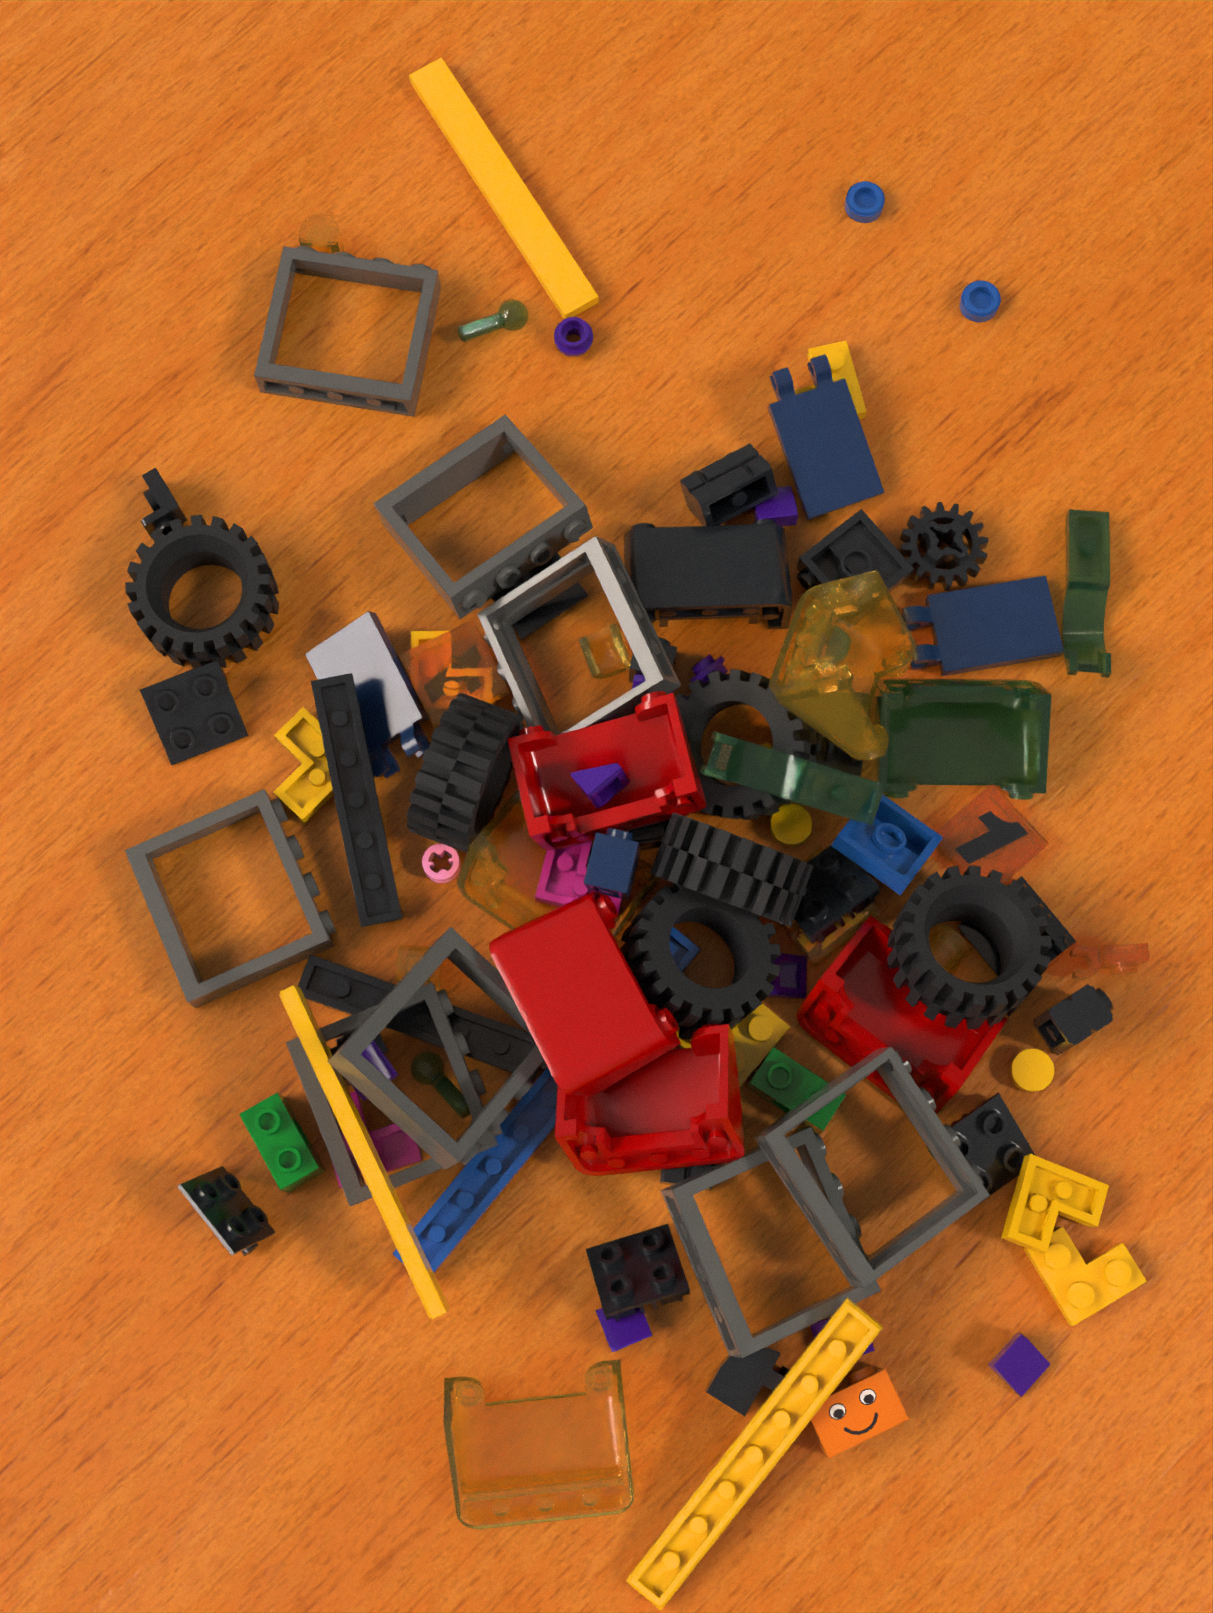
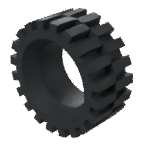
(177, 554)
(788, 735)
(463, 772)
(731, 869)
(992, 909)
(667, 987)

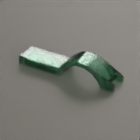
(1086, 592)
(793, 778)

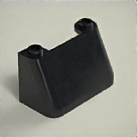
(711, 572)

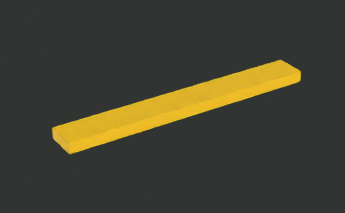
(503, 189)
(364, 1152)
(754, 1453)

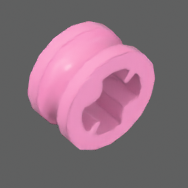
(443, 875)

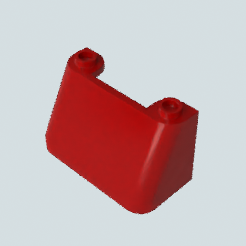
(648, 748)
(582, 996)
(861, 1010)
(662, 1116)

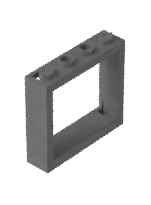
(339, 388)
(455, 472)
(513, 666)
(321, 924)
(396, 1104)
(937, 1136)
(335, 1141)
(707, 1264)

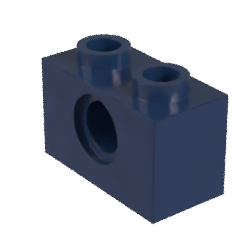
(613, 864)

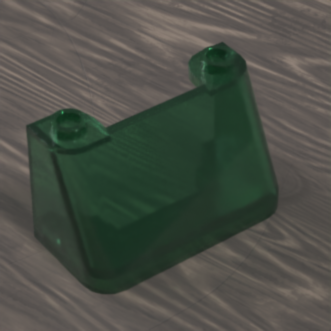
(963, 734)

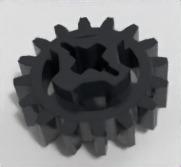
(950, 532)

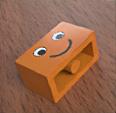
(857, 1411)

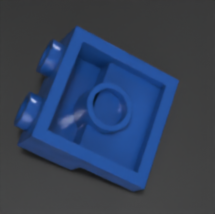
(889, 848)

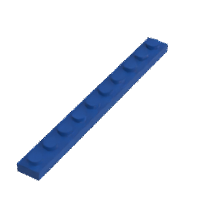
(493, 1169)

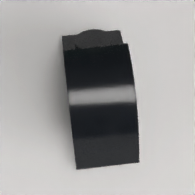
(740, 1379)

